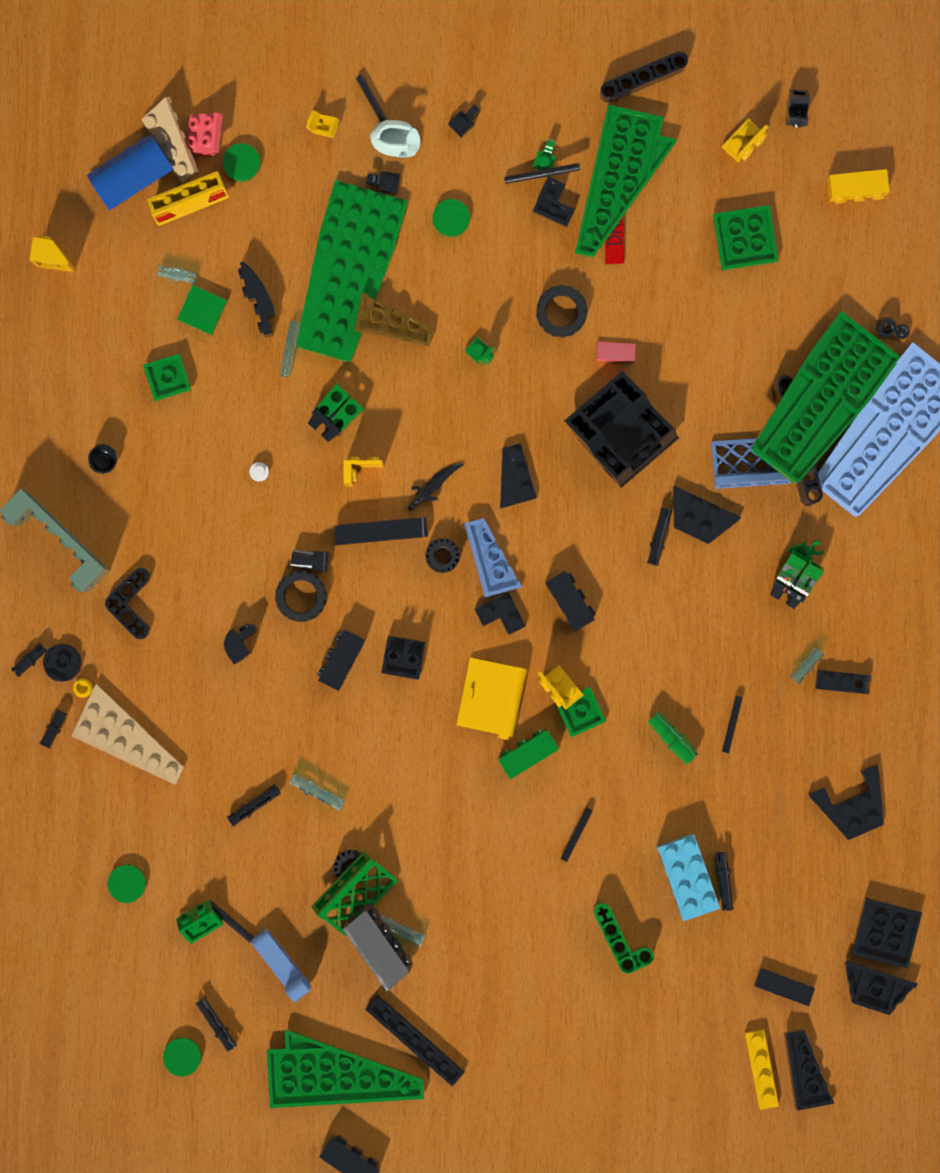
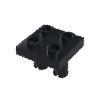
(403, 657)

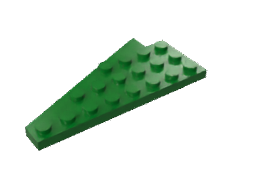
(624, 164)
(323, 1074)

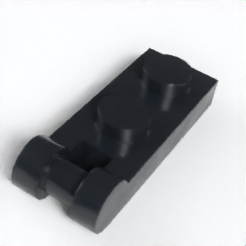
(841, 681)

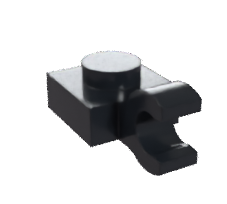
(463, 122)
(387, 182)

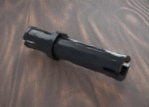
(659, 537)
(247, 809)
(724, 881)
(220, 1030)

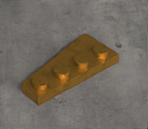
(390, 323)

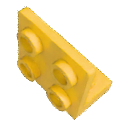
(744, 139)
(350, 474)
(562, 687)

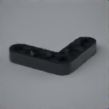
(124, 599)

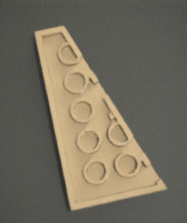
(119, 734)

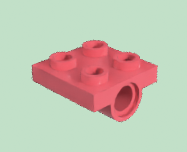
(204, 133)

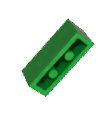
(527, 753)

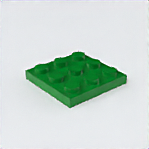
(745, 238)

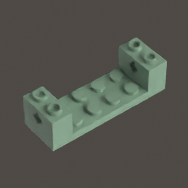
(24, 505)

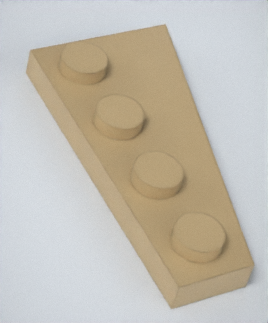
(166, 132)

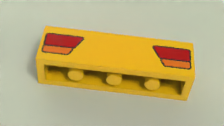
(187, 198)

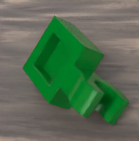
(544, 159)

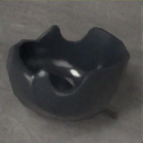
(102, 459)

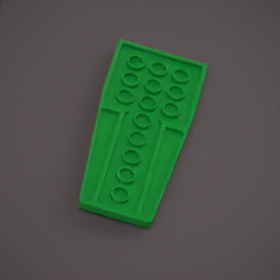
(348, 260)
(824, 397)

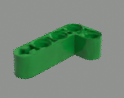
(617, 936)

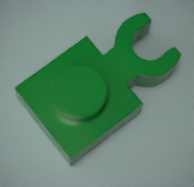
(806, 550)

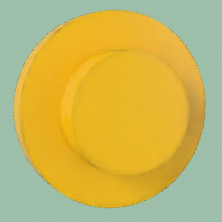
(82, 687)

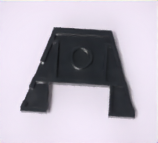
(857, 813)

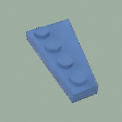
(491, 565)

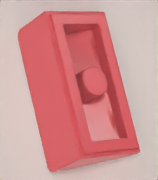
(615, 352)

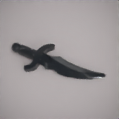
(436, 482)

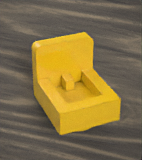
(322, 124)

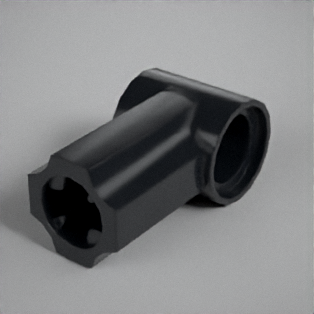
(314, 560)

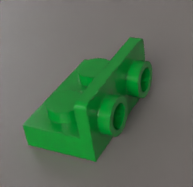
(198, 922)

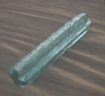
(289, 350)

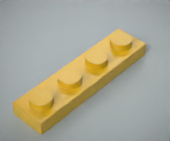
(761, 1069)

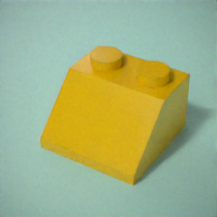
(47, 254)

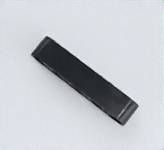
(650, 70)
(380, 531)

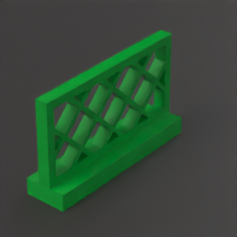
(345, 885)

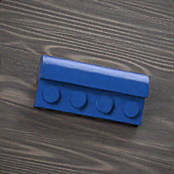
(129, 172)

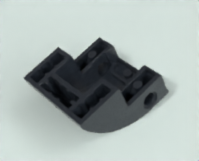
(621, 429)

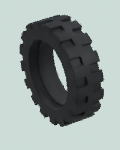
(571, 293)
(303, 616)

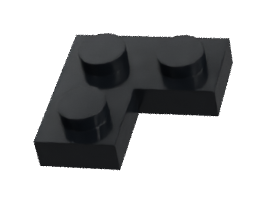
(548, 204)
(502, 608)

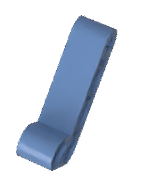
(282, 965)

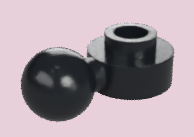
(901, 331)

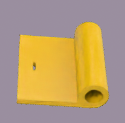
(495, 697)

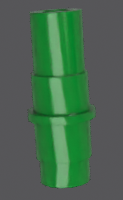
(673, 738)

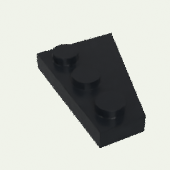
(515, 477)

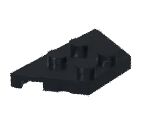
(699, 517)
(876, 988)

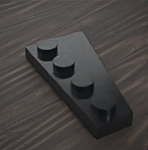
(805, 1074)

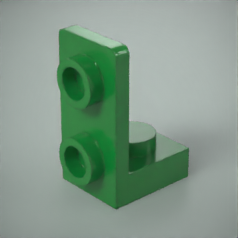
(480, 352)

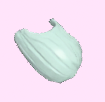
(395, 138)

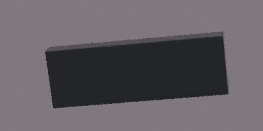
(784, 986)

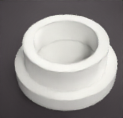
(259, 471)

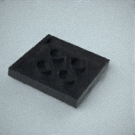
(886, 933)

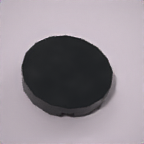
(62, 662)

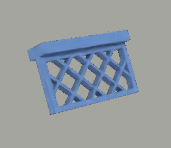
(742, 479)

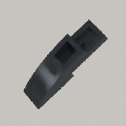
(256, 291)

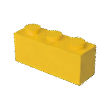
(858, 186)

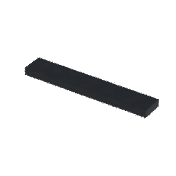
(415, 1040)

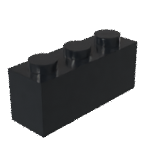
(570, 600)
(340, 659)
(347, 1158)

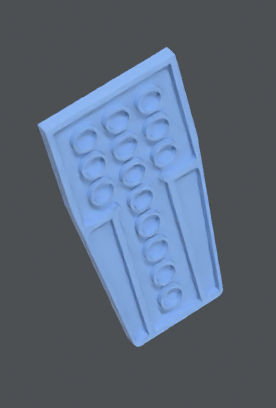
(885, 433)

